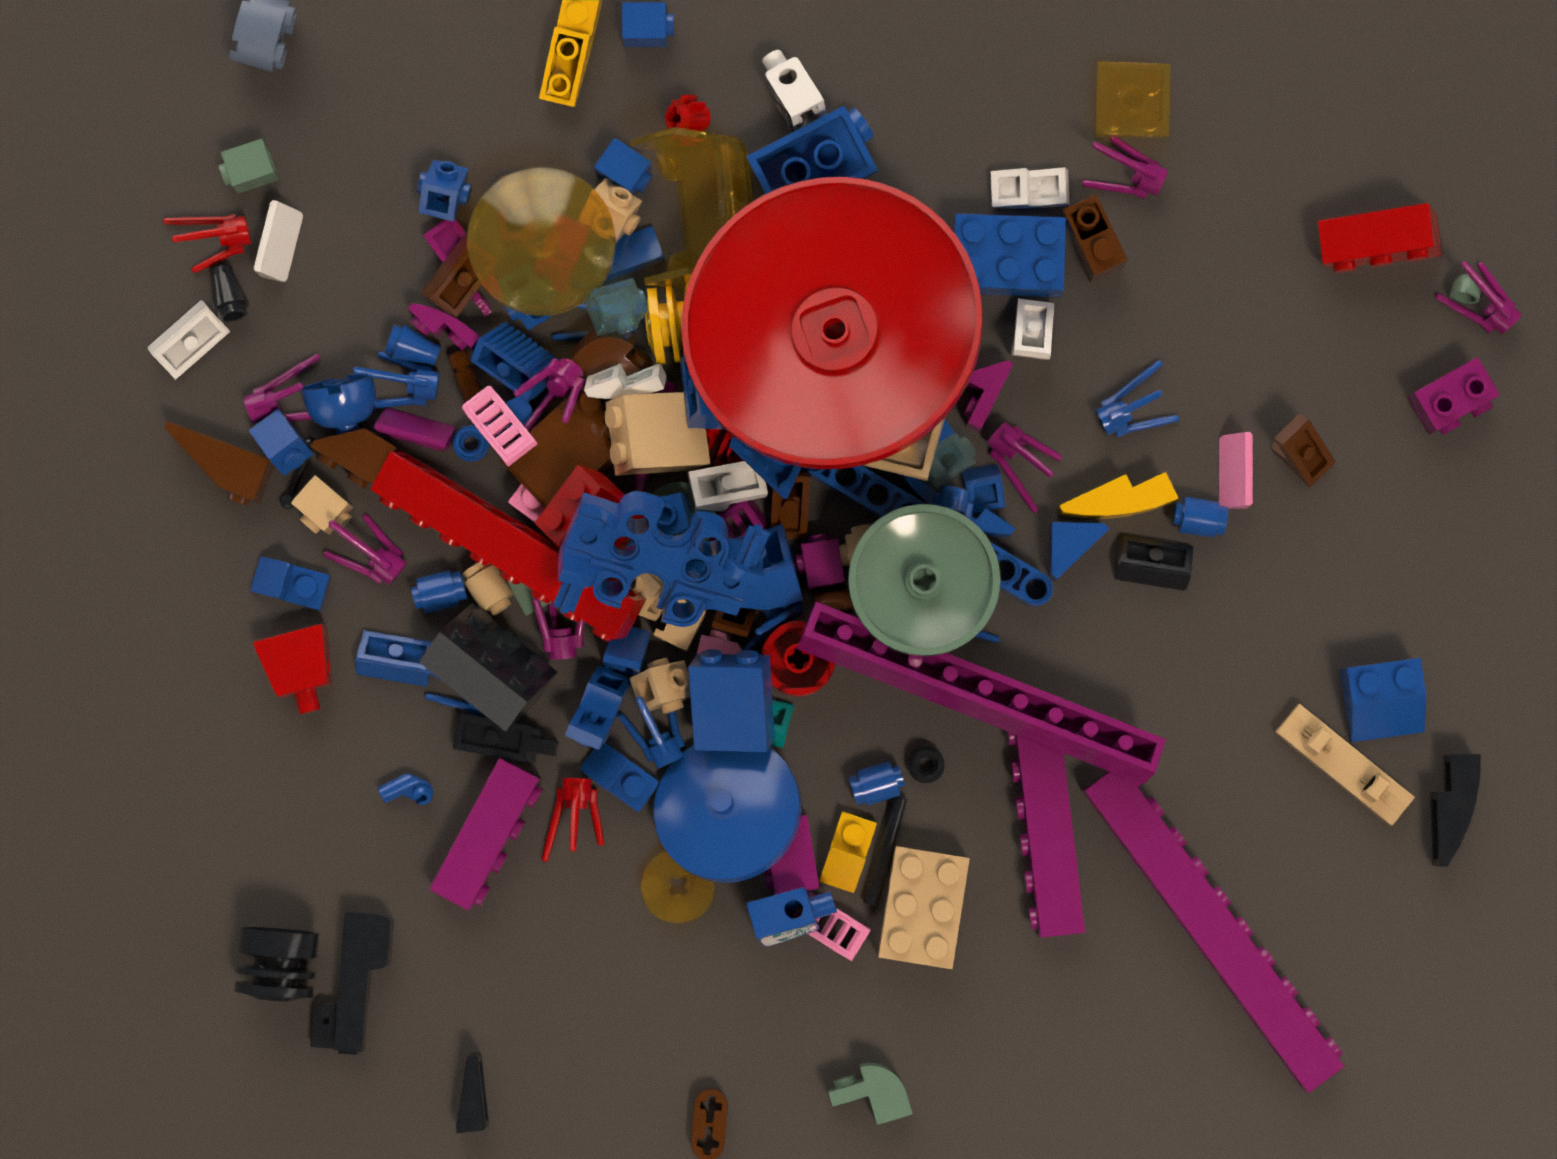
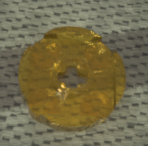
(675, 908)

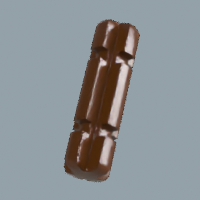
(464, 374)

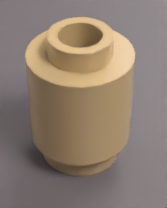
(488, 588)

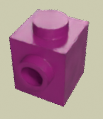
(821, 562)

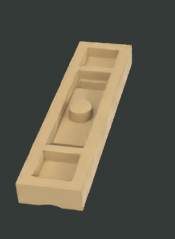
(1344, 764)

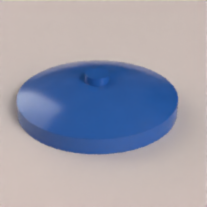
(727, 812)

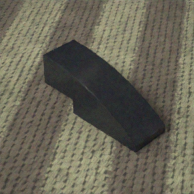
(1453, 808)

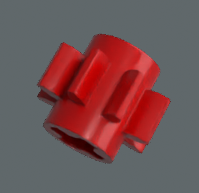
(688, 114)

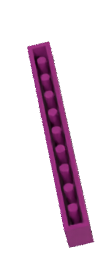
(986, 696)
(1215, 930)

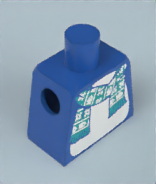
(773, 918)

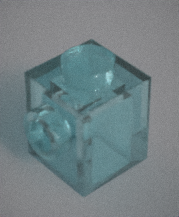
(616, 307)

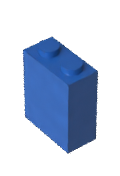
(731, 701)

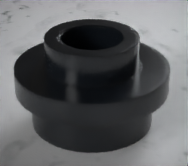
(938, 764)

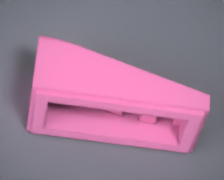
(487, 406)
(856, 941)

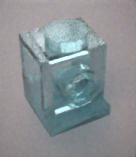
(963, 453)

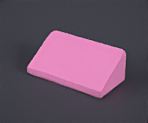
(1236, 470)

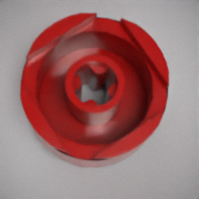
(784, 675)

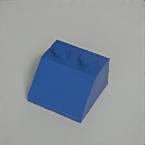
(1384, 699)

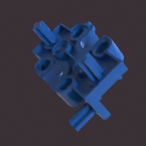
(591, 557)

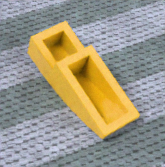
(1121, 499)

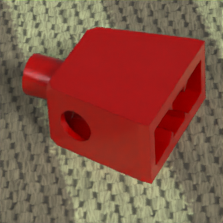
(297, 664)

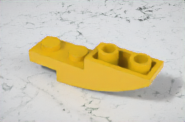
(570, 51)

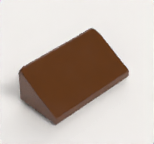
(453, 282)

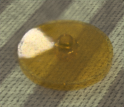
(541, 241)

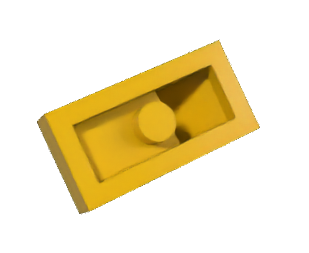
(848, 852)

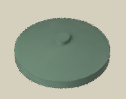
(924, 580)

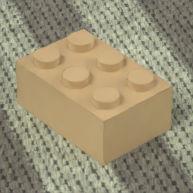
(923, 907)

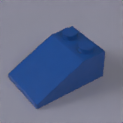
(818, 150)
(780, 581)

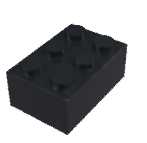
(488, 666)

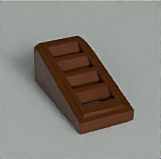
(835, 597)

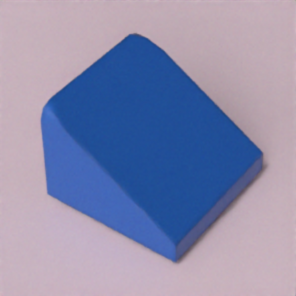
(985, 488)

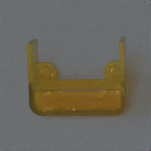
(712, 189)

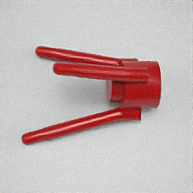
(230, 229)
(575, 794)

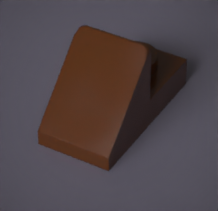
(1303, 450)
(793, 510)

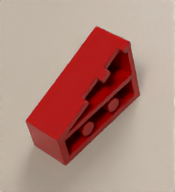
(1380, 238)

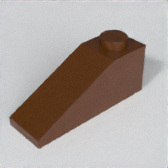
(230, 467)

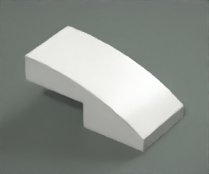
(1030, 188)
(615, 383)

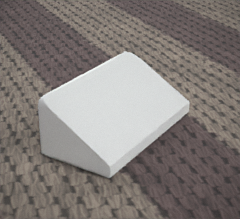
(278, 242)
(188, 339)

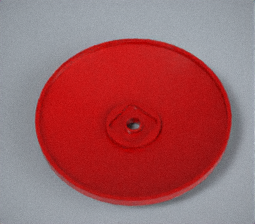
(819, 259)

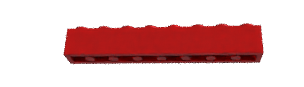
(493, 539)

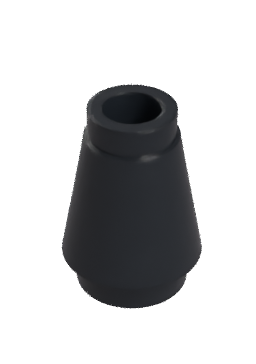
(227, 295)

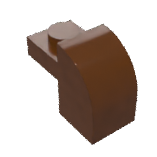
(601, 352)

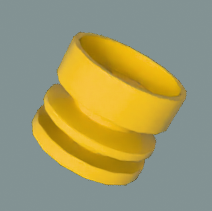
(664, 324)

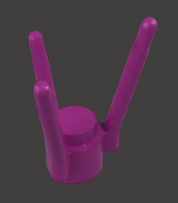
(1147, 172)
(1500, 311)
(563, 379)
(266, 401)
(1009, 442)
(385, 564)
(557, 640)

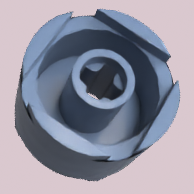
(261, 33)

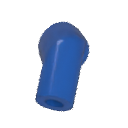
(408, 786)

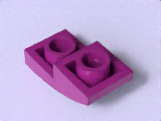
(437, 322)

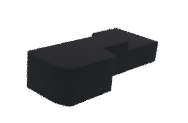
(364, 948)

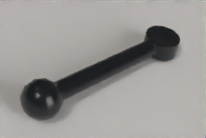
(286, 500)

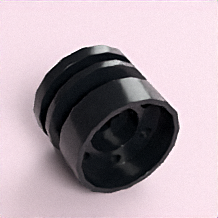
(276, 962)

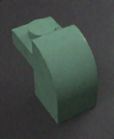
(882, 1086)

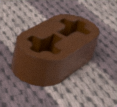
(718, 1124)

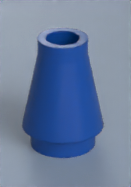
(411, 346)

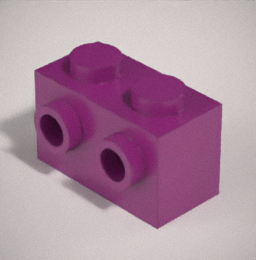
(1453, 396)

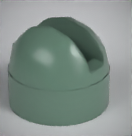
(1465, 290)

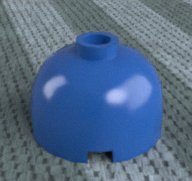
(340, 401)

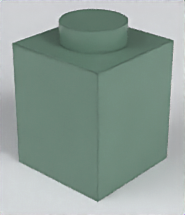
(248, 166)

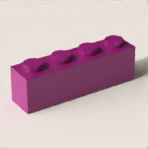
(485, 835)

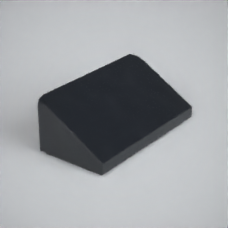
(1154, 562)

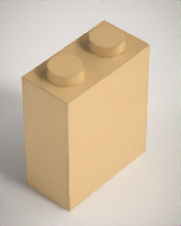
(653, 435)

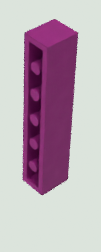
(1047, 839)

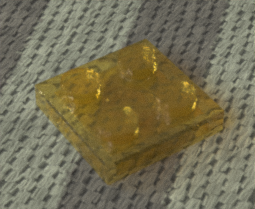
(1132, 100)

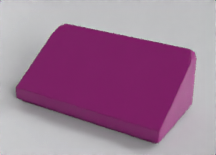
(415, 429)

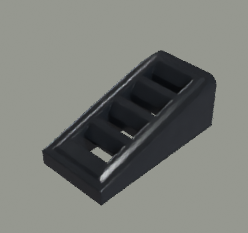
(473, 1101)

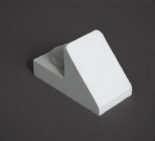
(1033, 329)
(724, 485)

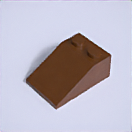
(563, 447)

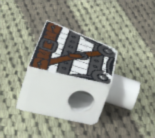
(792, 90)

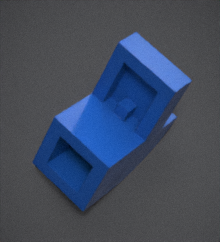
(598, 708)

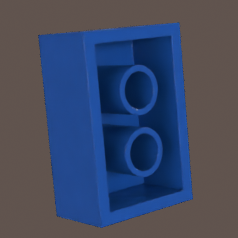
(1015, 253)

